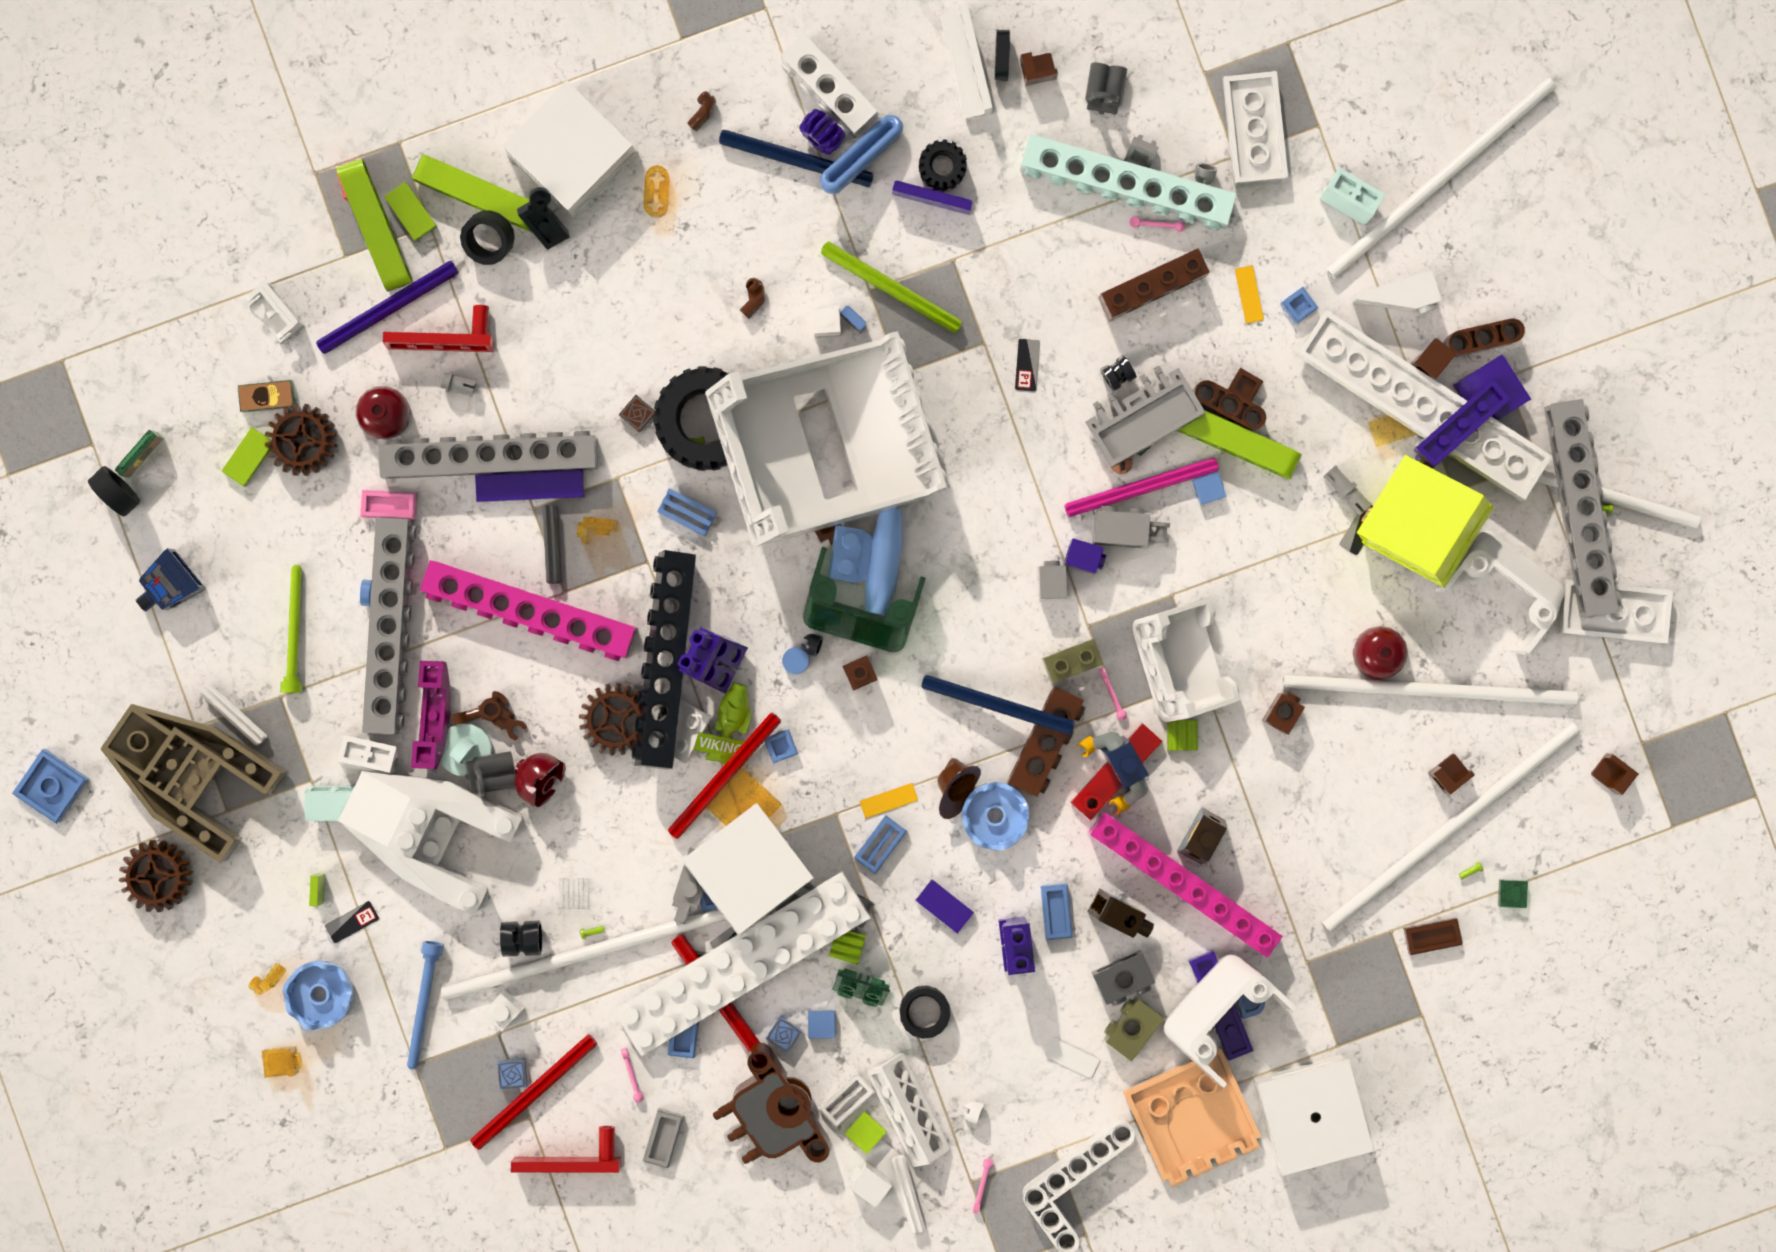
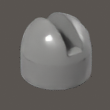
(1205, 172)

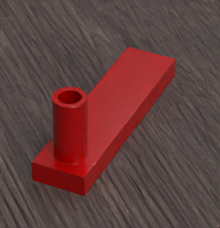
(477, 341)
(1104, 782)
(603, 1164)

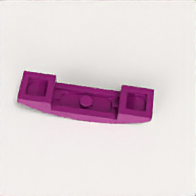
(434, 715)

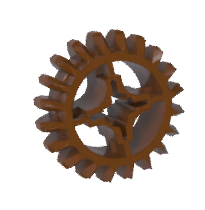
(299, 452)
(608, 708)
(156, 866)

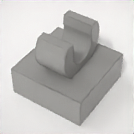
(1141, 152)

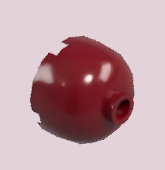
(383, 412)
(1380, 652)
(537, 776)

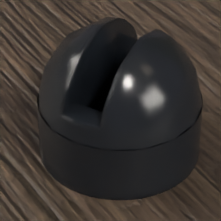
(813, 645)

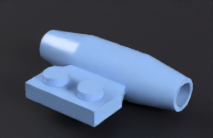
(872, 559)

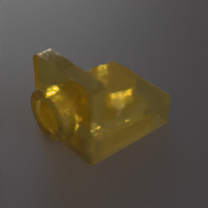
(600, 526)
(281, 1061)

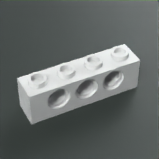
(804, 52)

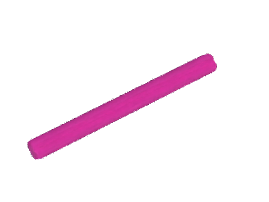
(1141, 487)

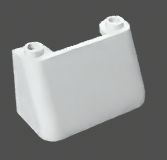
(1182, 662)

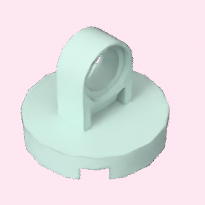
(464, 744)

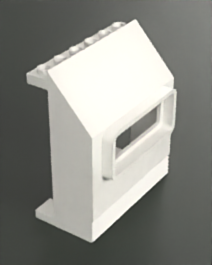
(876, 421)

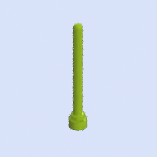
(291, 682)

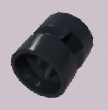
(530, 938)

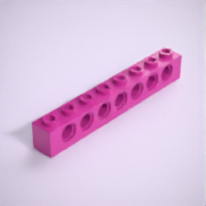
(439, 573)
(1185, 884)

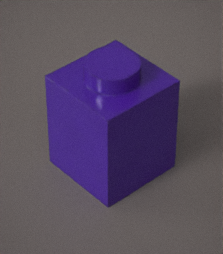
(1084, 556)

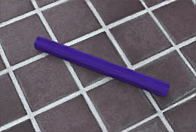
(387, 307)

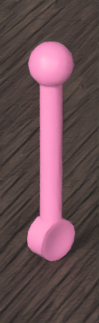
(1135, 222)
(1121, 714)
(638, 1096)
(988, 1164)

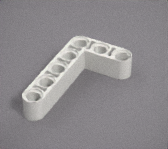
(1071, 1178)

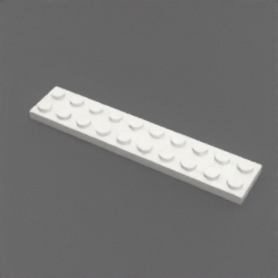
(1420, 403)
(742, 963)

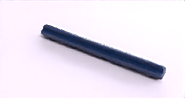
(785, 155)
(998, 704)

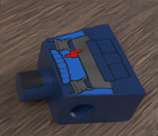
(168, 582)

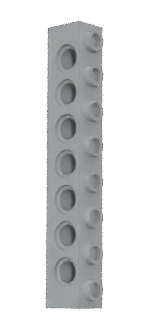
(392, 466)
(1574, 521)
(373, 719)

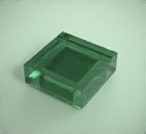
(1512, 893)

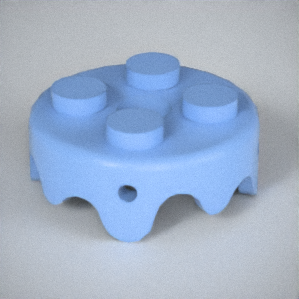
(1000, 834)
(300, 999)

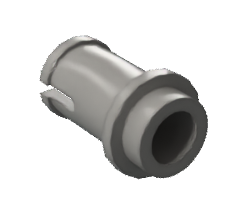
(457, 384)

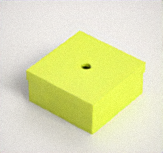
(1425, 521)

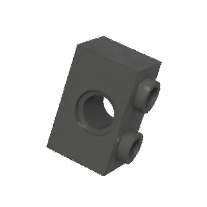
(1107, 978)

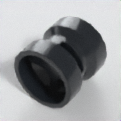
(1118, 373)

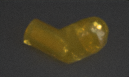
(269, 982)

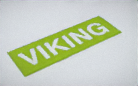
(717, 744)

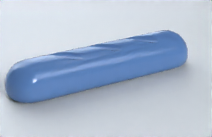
(861, 154)

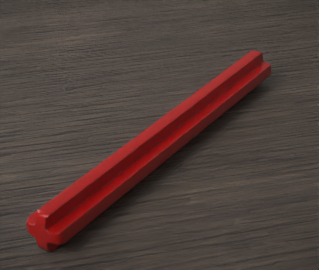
(724, 775)
(729, 1011)
(533, 1092)

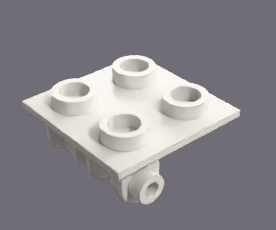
(689, 724)

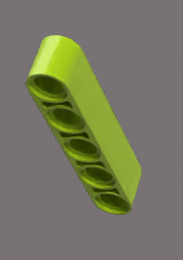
(469, 189)
(374, 224)
(1244, 444)

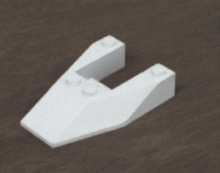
(411, 823)

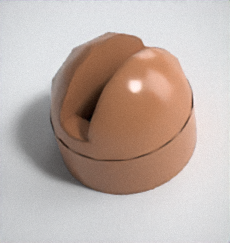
(1128, 465)

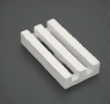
(862, 1084)

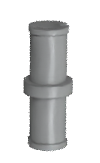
(1347, 490)

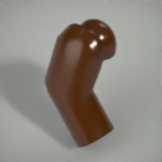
(703, 114)
(756, 297)

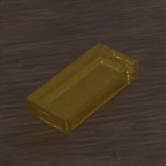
(1388, 430)

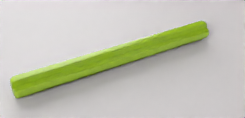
(891, 287)

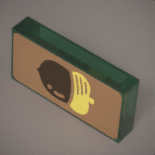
(266, 396)
(139, 453)

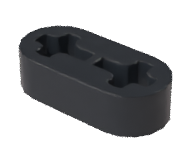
(1002, 50)

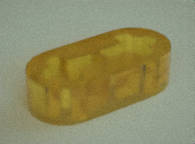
(650, 191)

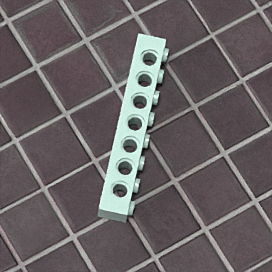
(1142, 177)

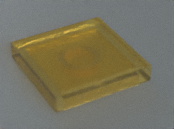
(740, 796)

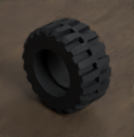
(668, 422)

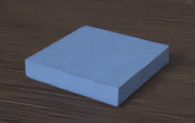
(50, 786)

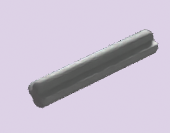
(551, 544)

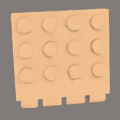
(1192, 1119)

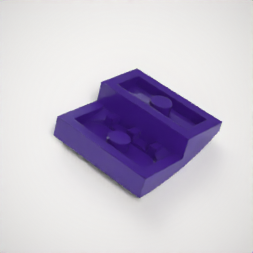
(1504, 376)

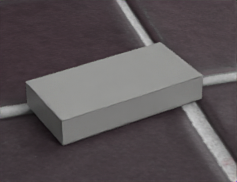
(663, 1138)

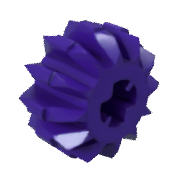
(822, 131)

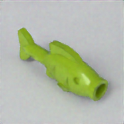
(732, 716)

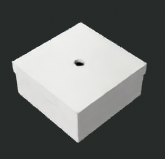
(570, 149)
(747, 869)
(1313, 1114)

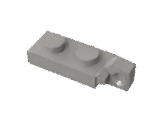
(687, 894)

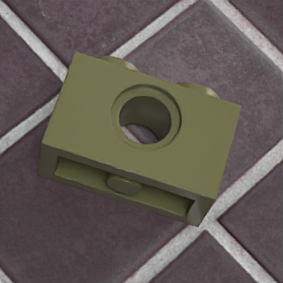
(1072, 661)
(1131, 1043)

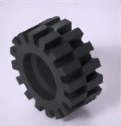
(942, 181)

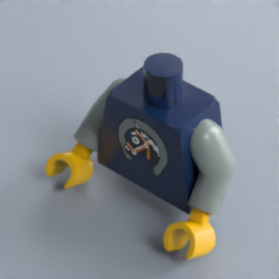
(1124, 764)

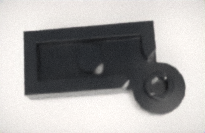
(542, 220)

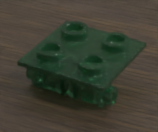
(871, 993)

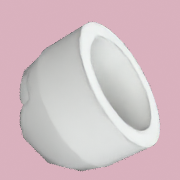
(975, 1113)

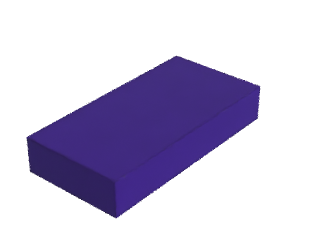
(944, 906)

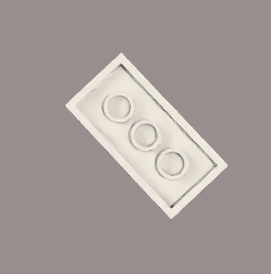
(1255, 127)
(1641, 617)

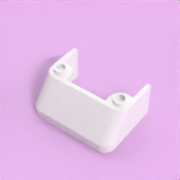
(1491, 552)
(1209, 1002)

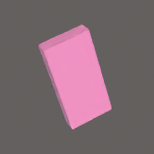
(388, 504)

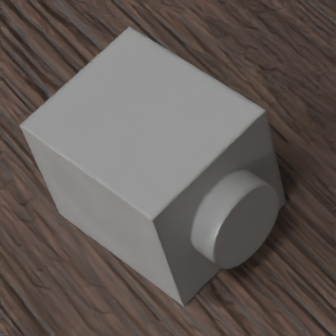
(1052, 580)

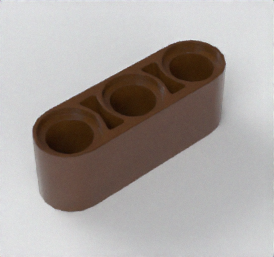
(1496, 335)
(1242, 405)

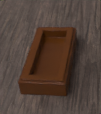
(1433, 936)

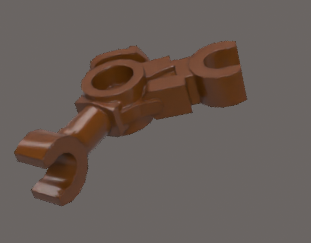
(493, 711)

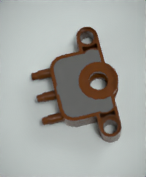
(765, 1120)

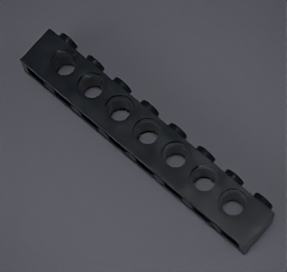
(683, 567)

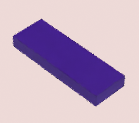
(932, 197)

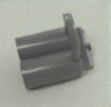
(1105, 88)
(490, 773)

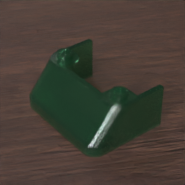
(855, 624)

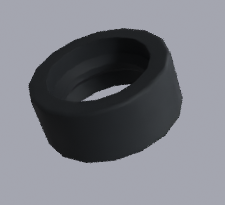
(477, 252)
(113, 491)
(940, 1025)

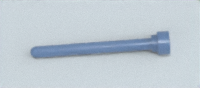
(431, 952)

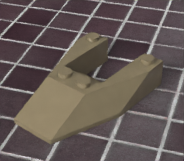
(173, 763)

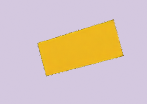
(1249, 294)
(888, 800)

